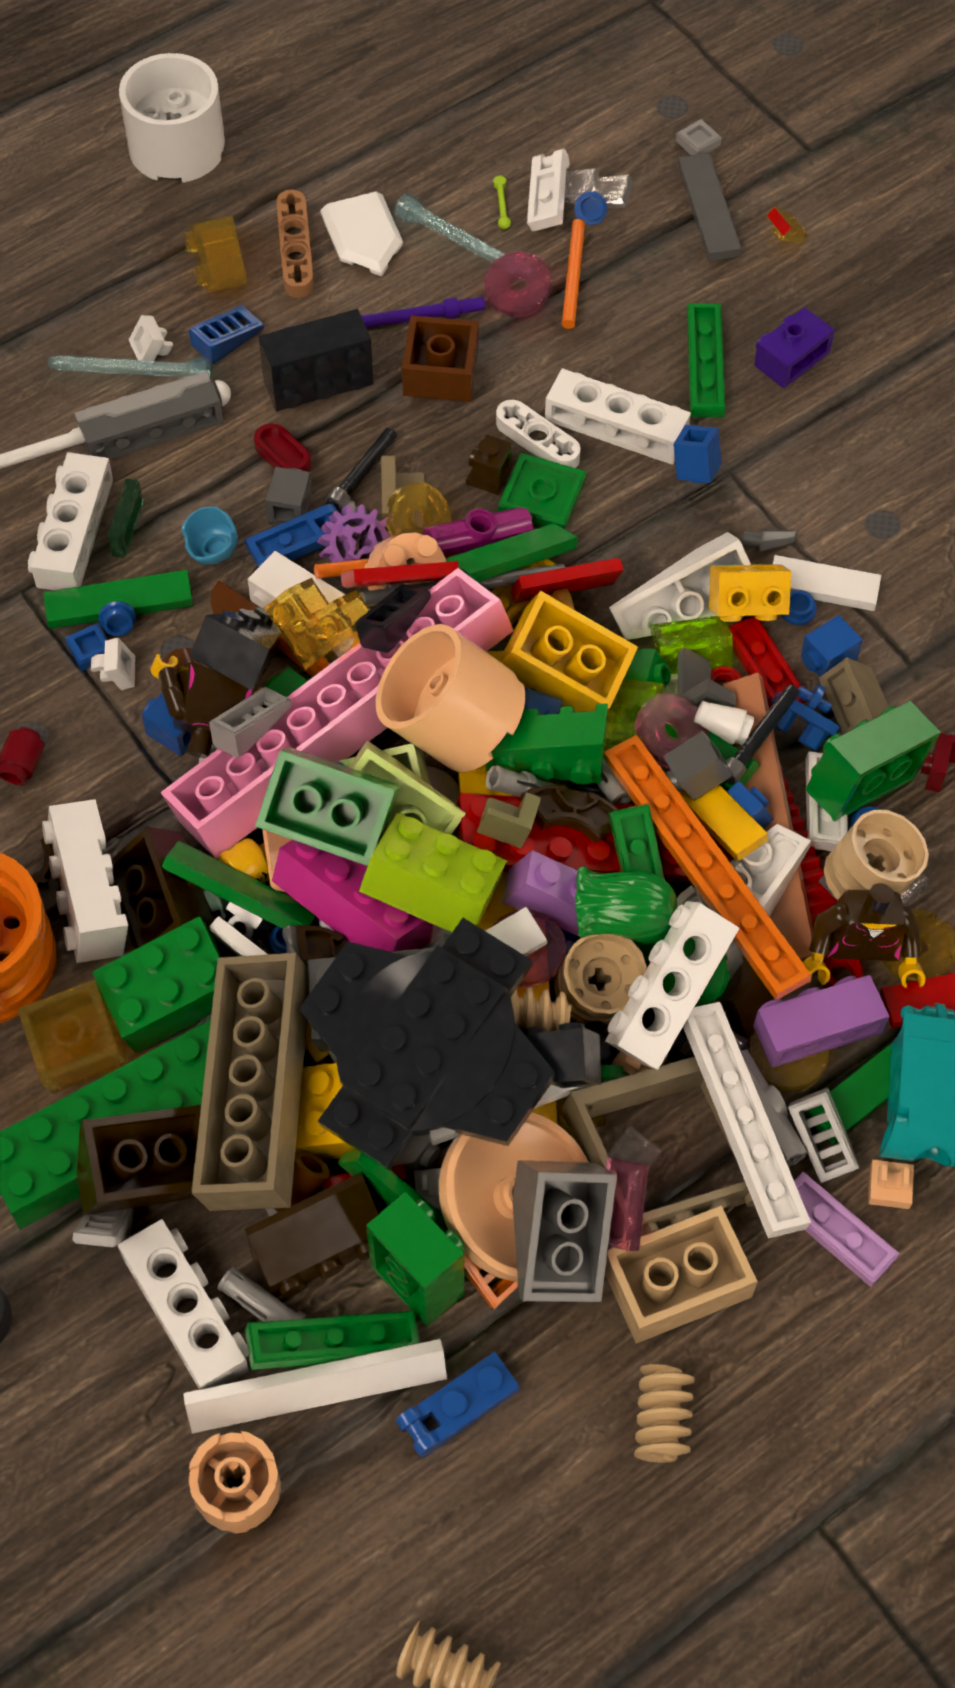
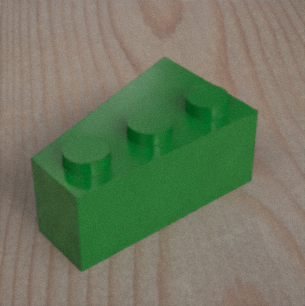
(556, 745)

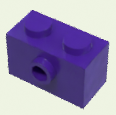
(793, 347)

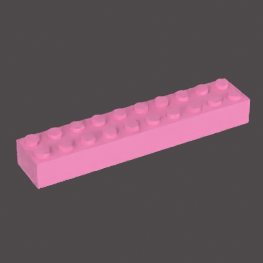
(327, 719)

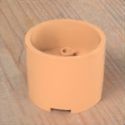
(449, 698)

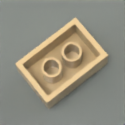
(680, 1274)

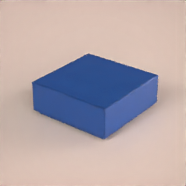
(86, 644)

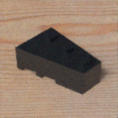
(238, 644)

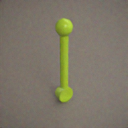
(500, 183)

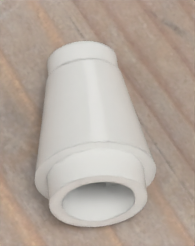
(725, 722)

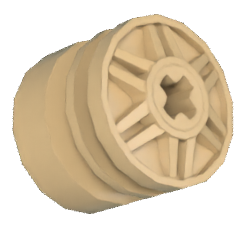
(875, 851)
(609, 959)

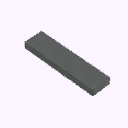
(709, 207)

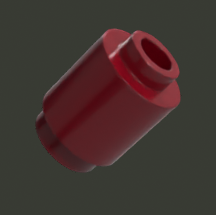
(20, 755)

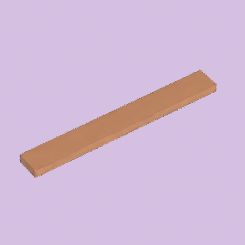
(792, 911)

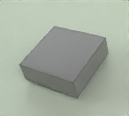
(698, 138)

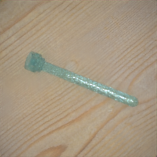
(410, 210)
(192, 367)

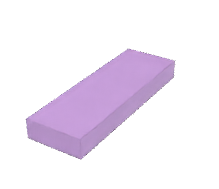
(844, 1233)

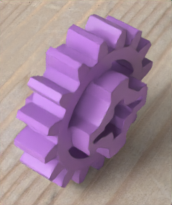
(344, 538)

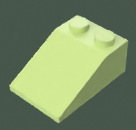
(414, 796)

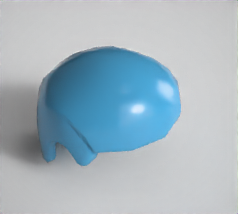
(209, 535)

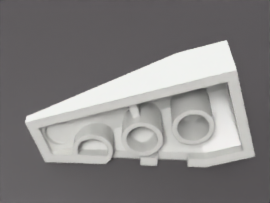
(678, 591)
(765, 873)

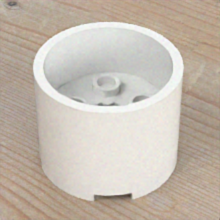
(172, 117)

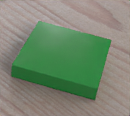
(544, 489)

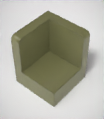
(509, 822)

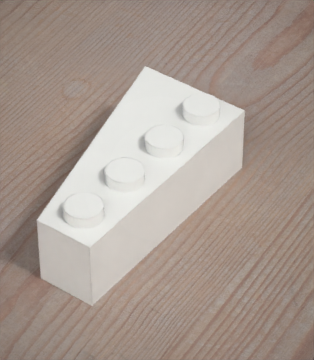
(85, 877)

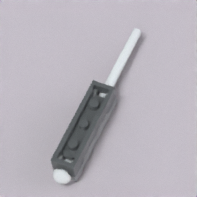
(138, 420)

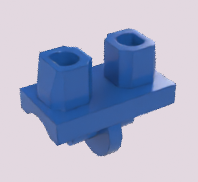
(817, 726)

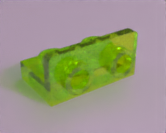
(703, 636)

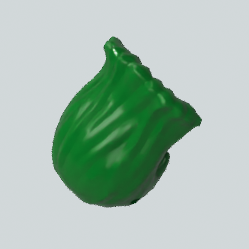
(624, 905)

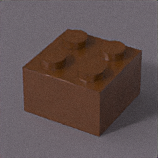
(440, 358)

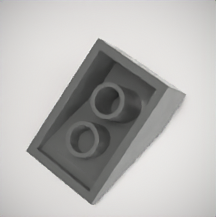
(562, 1229)

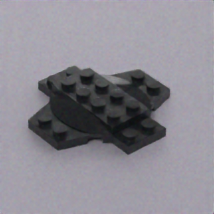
(427, 1043)

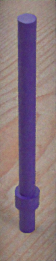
(450, 308)

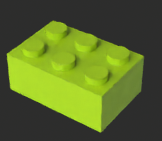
(431, 874)

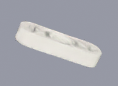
(532, 422)

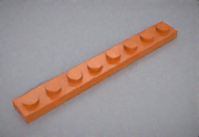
(708, 868)

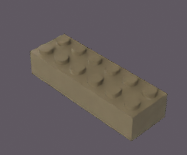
(252, 1083)

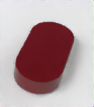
(281, 448)

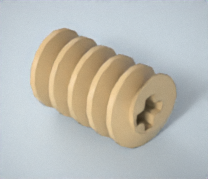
(540, 1012)
(662, 1413)
(441, 1665)

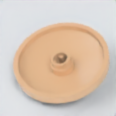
(480, 1184)

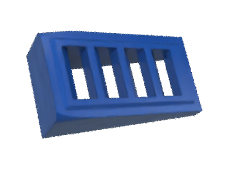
(215, 349)

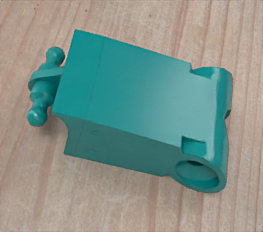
(922, 1088)

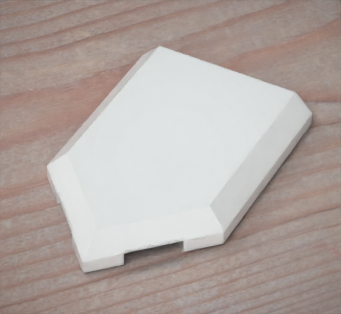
(363, 231)

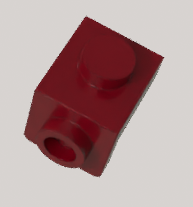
(937, 762)

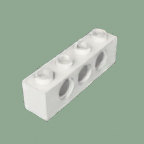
(615, 415)
(71, 522)
(671, 1009)
(144, 1256)

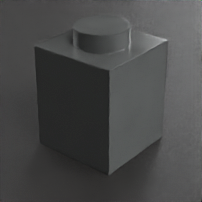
(288, 494)
(697, 766)

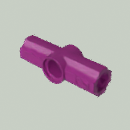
(479, 529)

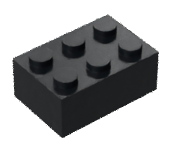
(316, 360)

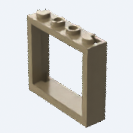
(634, 1090)

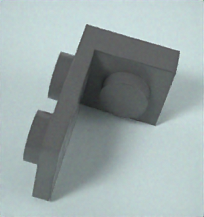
(696, 684)

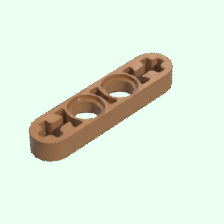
(295, 243)

